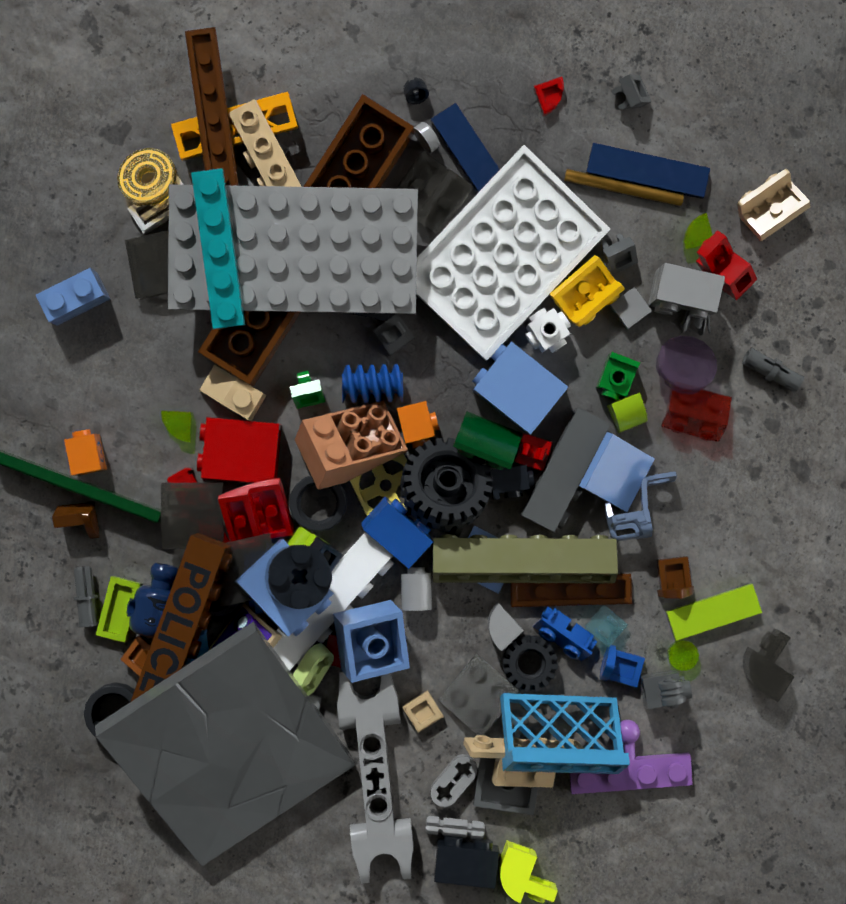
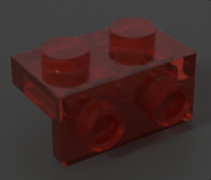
(698, 414)

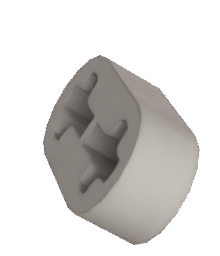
(459, 785)

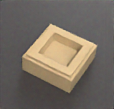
(423, 711)

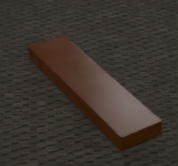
(572, 593)

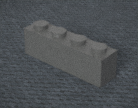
(565, 470)

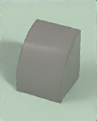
(502, 627)

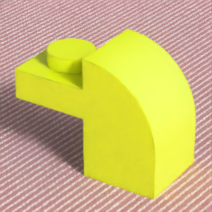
(516, 878)

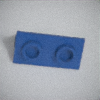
(575, 643)

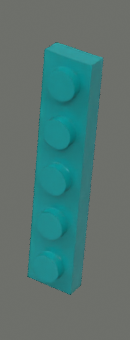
(218, 248)

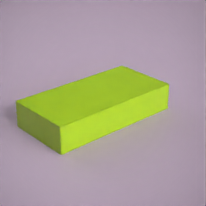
(113, 618)

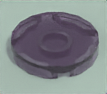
(686, 364)

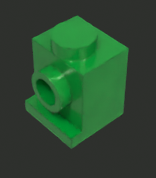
(617, 363)

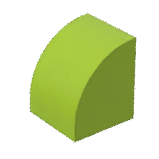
(628, 412)

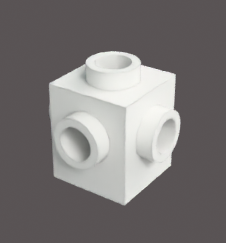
(542, 340)

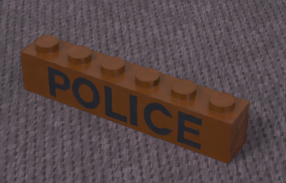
(185, 610)

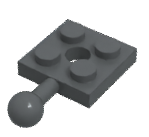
(498, 797)

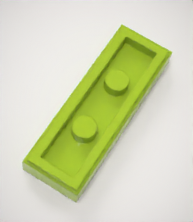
(713, 612)

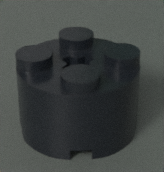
(316, 576)

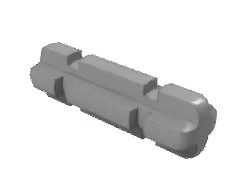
(455, 827)

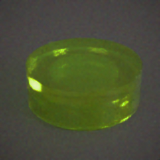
(683, 655)

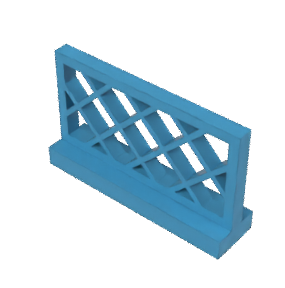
(568, 758)

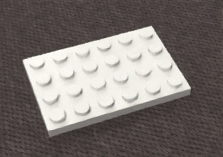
(506, 252)

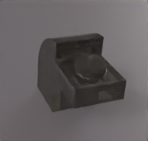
(761, 666)

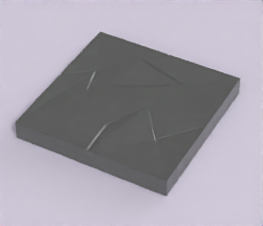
(225, 744)

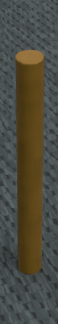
(624, 187)

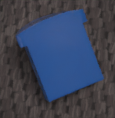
(621, 666)

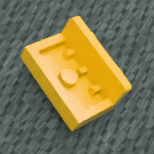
(587, 292)

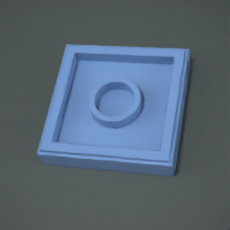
(616, 472)

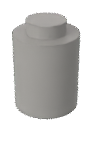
(416, 590)

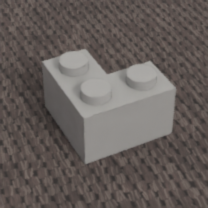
(685, 289)

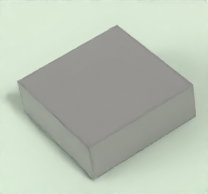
(630, 308)

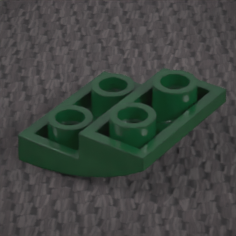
(488, 441)

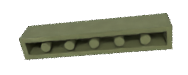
(524, 559)

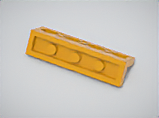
(269, 106)

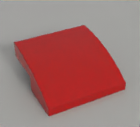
(256, 510)

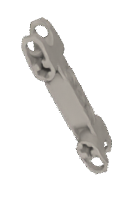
(380, 832)

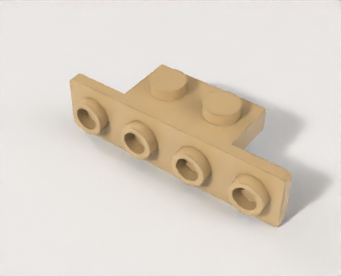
(262, 147)
(486, 747)

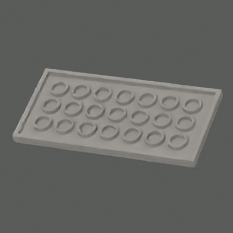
(303, 249)

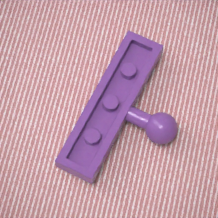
(642, 773)

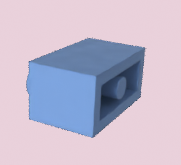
(72, 297)

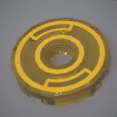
(136, 166)

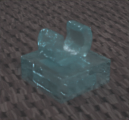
(606, 625)

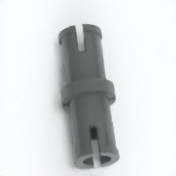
(772, 370)

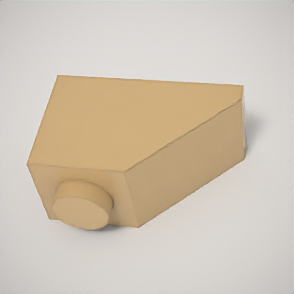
(232, 393)

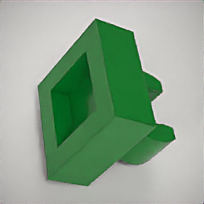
(307, 391)

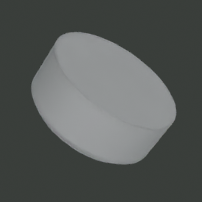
(426, 137)

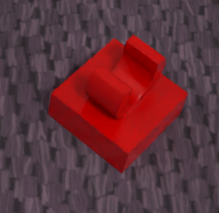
(533, 452)

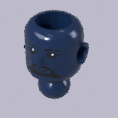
(150, 600)

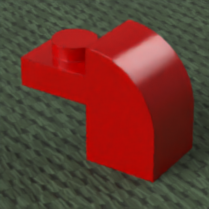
(719, 259)

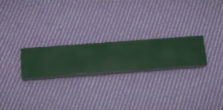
(80, 487)

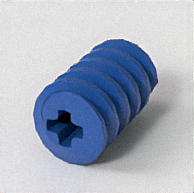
(372, 383)

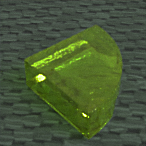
(697, 232)
(178, 424)

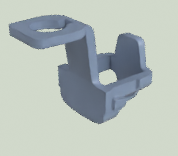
(638, 520)

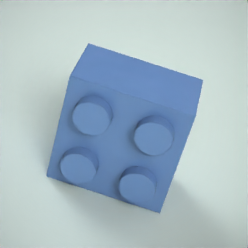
(371, 641)

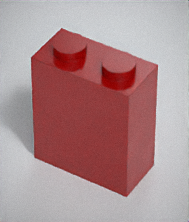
(239, 450)

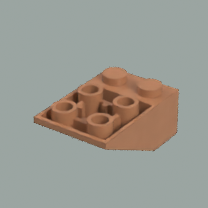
(348, 443)

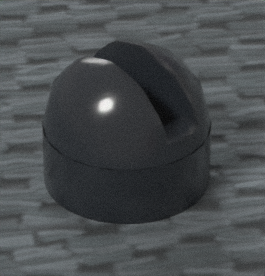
(419, 96)

